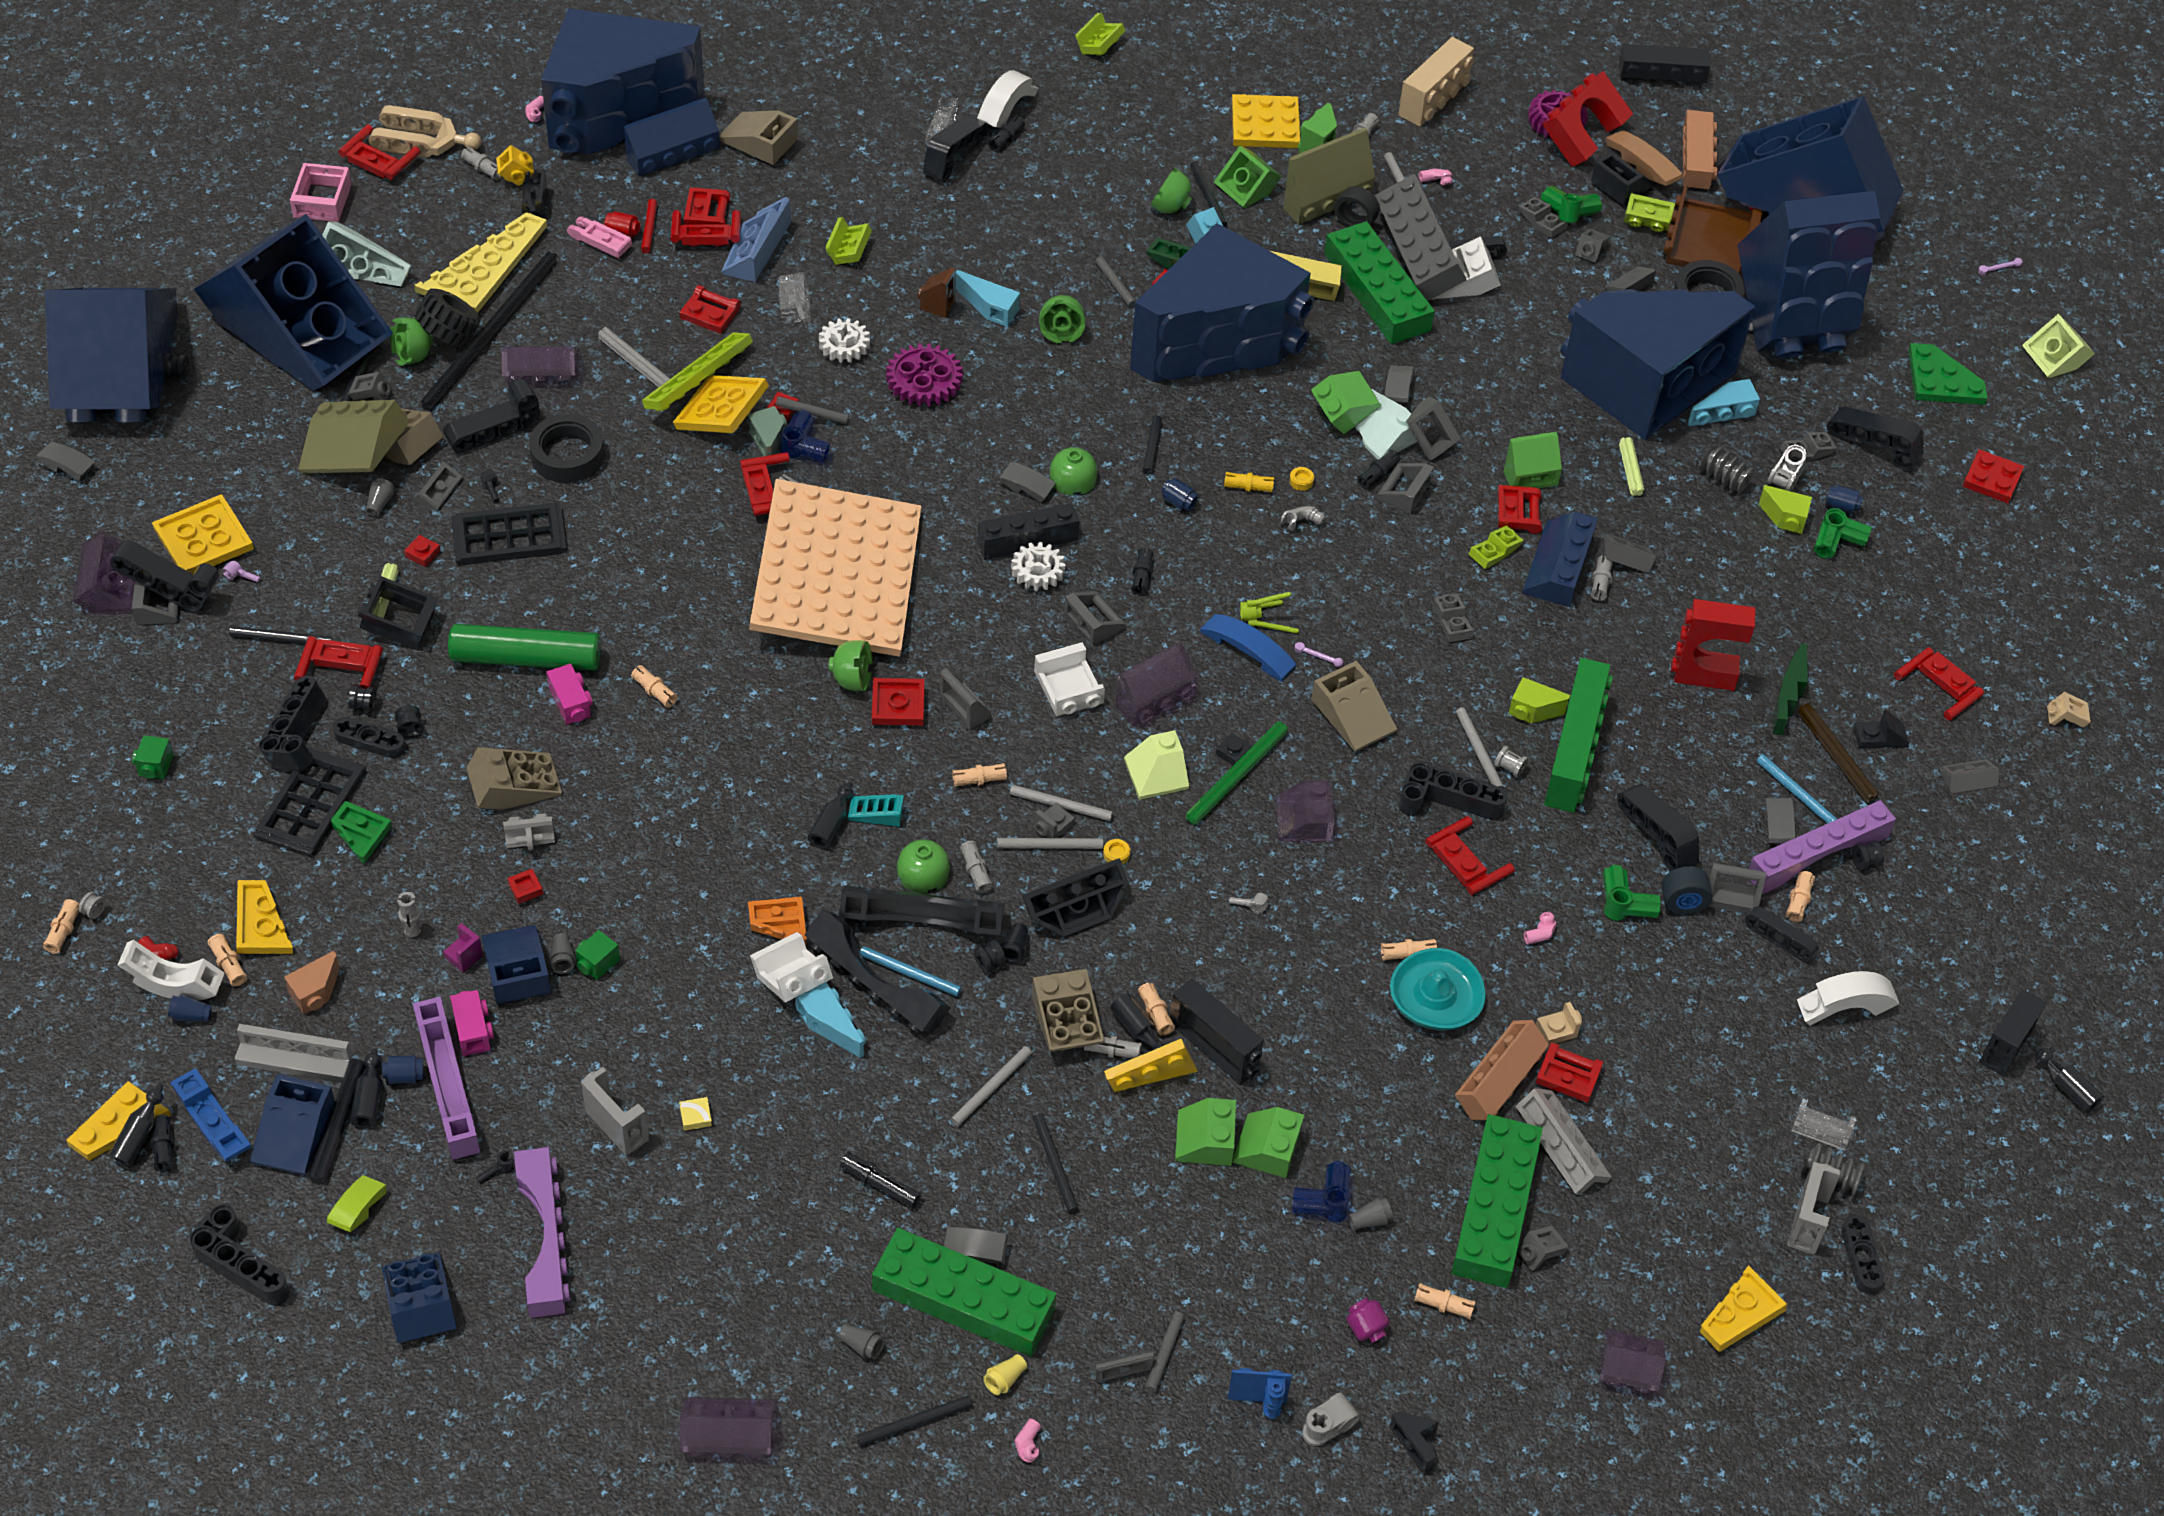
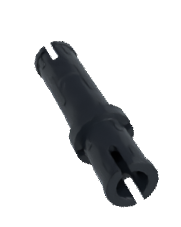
(871, 1174)

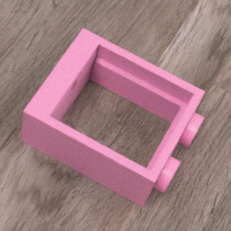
(318, 207)

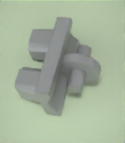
(529, 832)

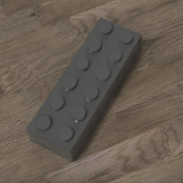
(1420, 237)

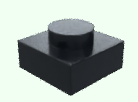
(1232, 748)

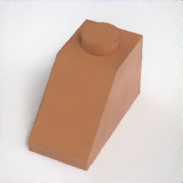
(313, 983)

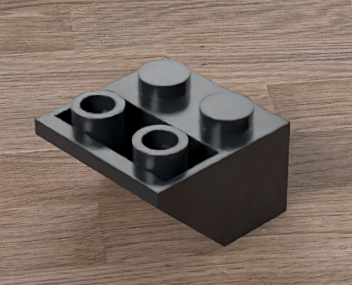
(1619, 178)

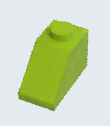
(1785, 508)
(1537, 702)

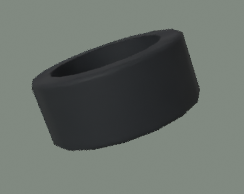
(1364, 199)

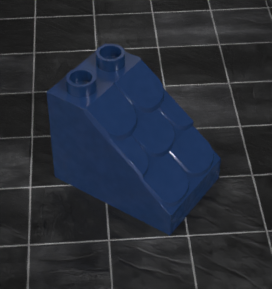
(614, 74)
(1813, 157)
(1810, 272)
(296, 305)
(1221, 311)
(108, 349)
(1654, 351)

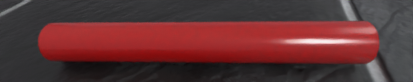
(649, 226)

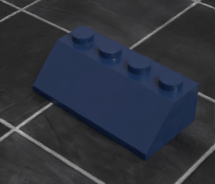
(671, 137)
(1560, 558)

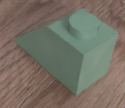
(767, 429)

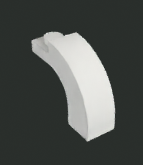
(1003, 97)
(165, 978)
(1847, 991)

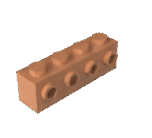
(1699, 149)
(1502, 1069)

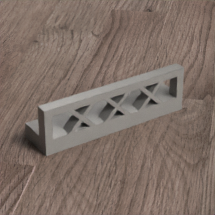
(292, 1054)
(1563, 1140)

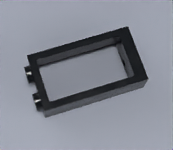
(1216, 1031)

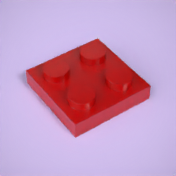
(1993, 476)
(898, 701)

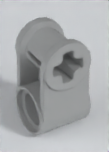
(1786, 473)
(1329, 1420)

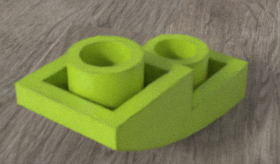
(1497, 547)
(354, 1203)

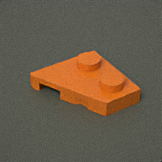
(778, 917)

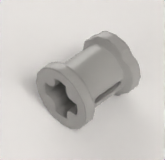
(1511, 761)

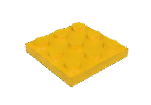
(1265, 121)
(721, 404)
(203, 534)

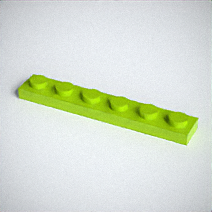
(697, 371)

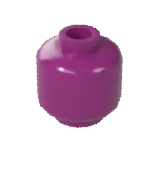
(1368, 1320)

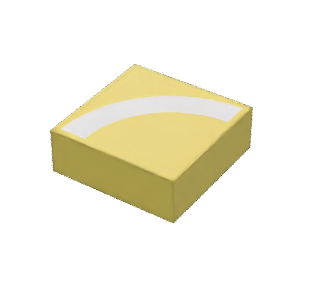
(695, 1113)

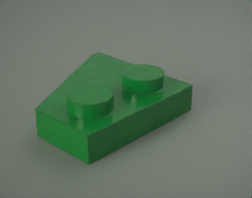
(360, 829)

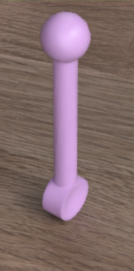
(1984, 269)
(1300, 647)

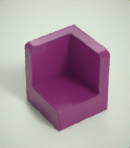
(465, 949)

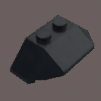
(1078, 899)

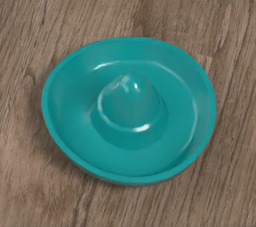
(1438, 989)

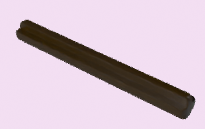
(1838, 752)

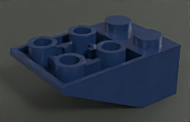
(516, 964)
(292, 1124)
(418, 1297)

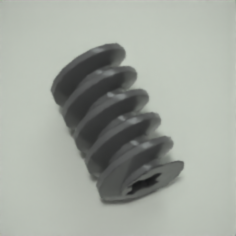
(1726, 470)
(1849, 1177)

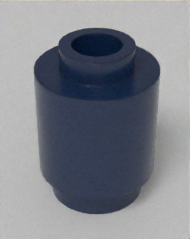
(1179, 494)
(1844, 499)
(402, 1069)

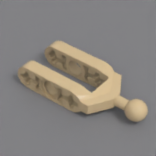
(427, 123)

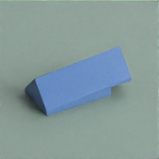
(758, 241)

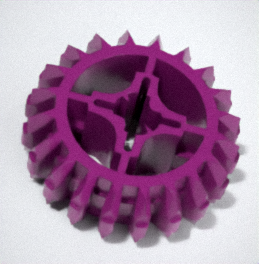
(1543, 105)

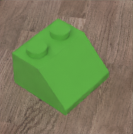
(1247, 177)
(1346, 399)
(1206, 1132)
(1269, 1140)

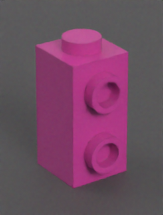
(569, 694)
(470, 1023)

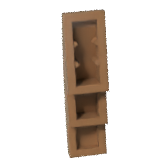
(1645, 157)

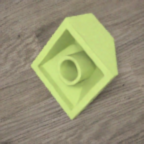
(2058, 348)
(1158, 766)

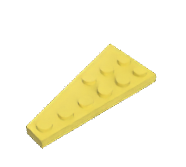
(483, 268)

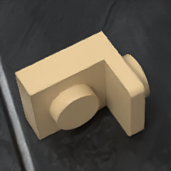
(2068, 708)
(1560, 1025)

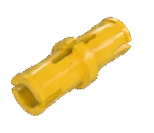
(1249, 482)

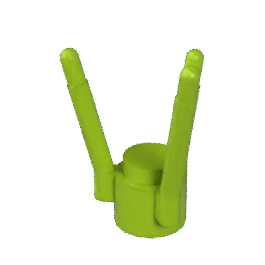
(1252, 610)

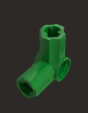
(1570, 205)
(1837, 526)
(1621, 901)

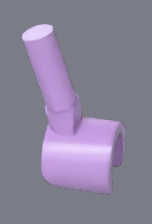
(233, 569)

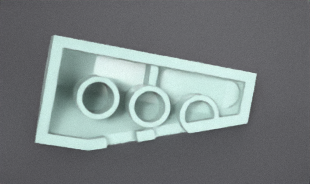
(365, 258)
(1386, 428)

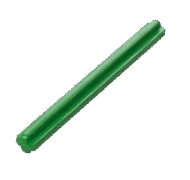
(1236, 772)

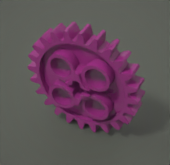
(924, 374)

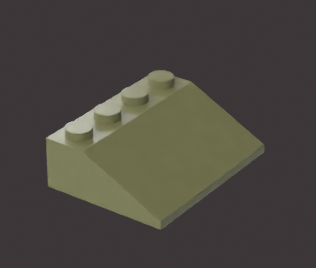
(1324, 172)
(351, 436)

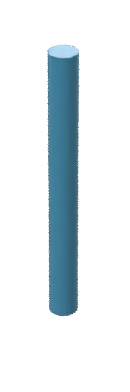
(1794, 788)
(910, 971)

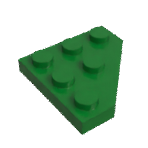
(1942, 378)

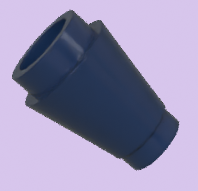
(188, 1009)

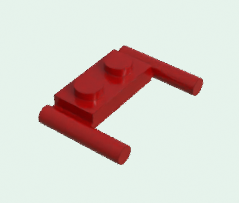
(374, 159)
(705, 233)
(758, 481)
(341, 656)
(1946, 676)
(1462, 860)

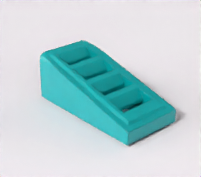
(884, 817)

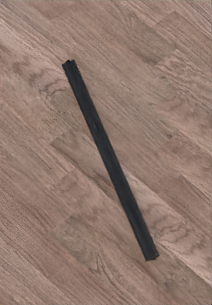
(488, 331)

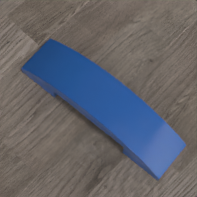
(1252, 642)
(209, 1115)

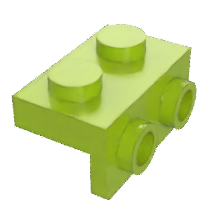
(1098, 35)
(1649, 213)
(847, 242)

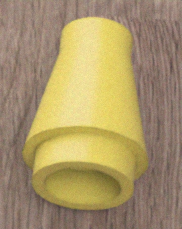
(1003, 1375)

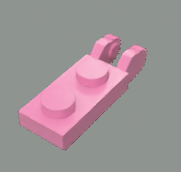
(600, 236)

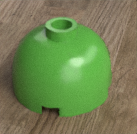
(1173, 193)
(1062, 319)
(409, 341)
(1073, 471)
(851, 665)
(923, 866)

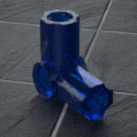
(797, 442)
(1321, 1200)

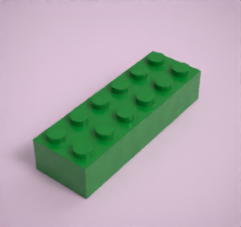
(1379, 282)
(1579, 736)
(1497, 1201)
(964, 1292)

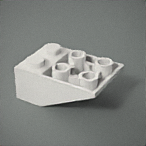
(1477, 268)

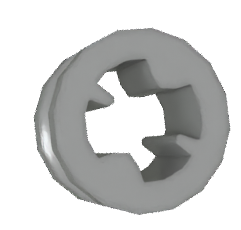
(92, 905)

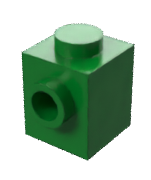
(153, 757)
(597, 955)

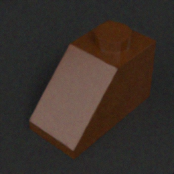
(938, 293)

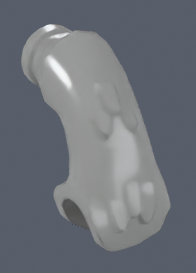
(1307, 512)

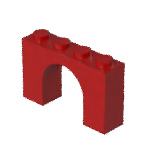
(1565, 122)
(1708, 622)

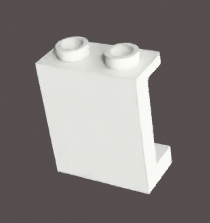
(1068, 680)
(790, 967)

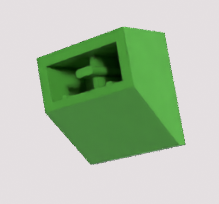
(1318, 129)
(1533, 461)

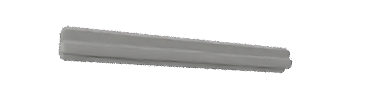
(632, 357)

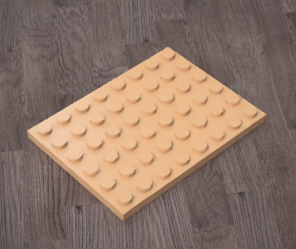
(836, 567)

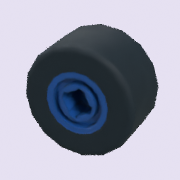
(1687, 890)

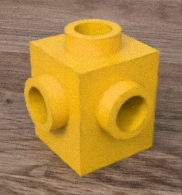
(514, 164)

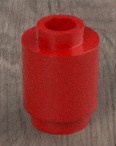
(623, 223)

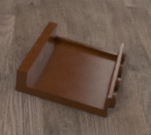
(1707, 232)

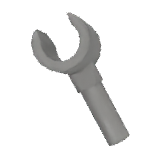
(1257, 905)

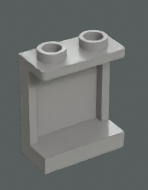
(625, 1129)
(1808, 1226)

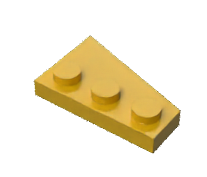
(258, 921)
(1154, 1066)
(104, 1126)
(1742, 1311)

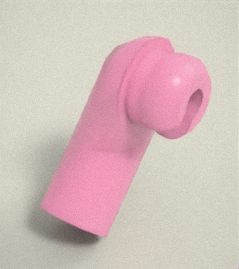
(533, 109)
(1435, 174)
(1544, 930)
(1024, 1441)

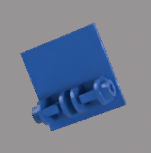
(1264, 1387)

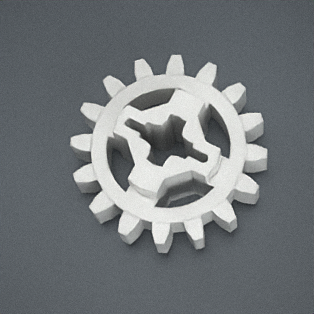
(844, 340)
(1038, 566)

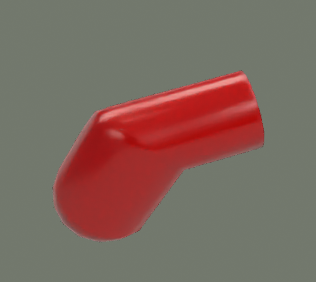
(164, 951)

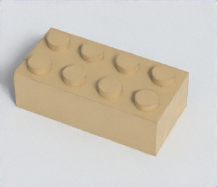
(1436, 81)

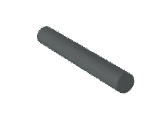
(1115, 281)
(813, 410)
(1164, 1352)

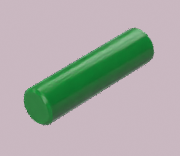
(524, 647)

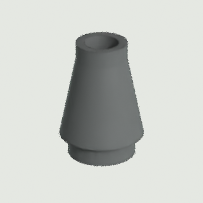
(379, 495)
(562, 956)
(1372, 1214)
(863, 1341)

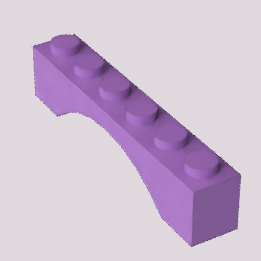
(1789, 858)
(446, 1078)
(544, 1282)

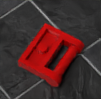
(699, 206)
(708, 315)
(1511, 508)
(1568, 1078)

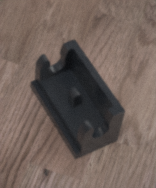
(534, 194)

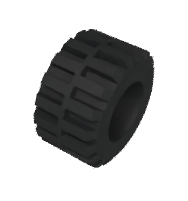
(447, 317)

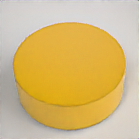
(1301, 478)
(1116, 849)

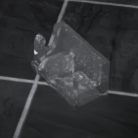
(942, 118)
(794, 297)
(1822, 1126)

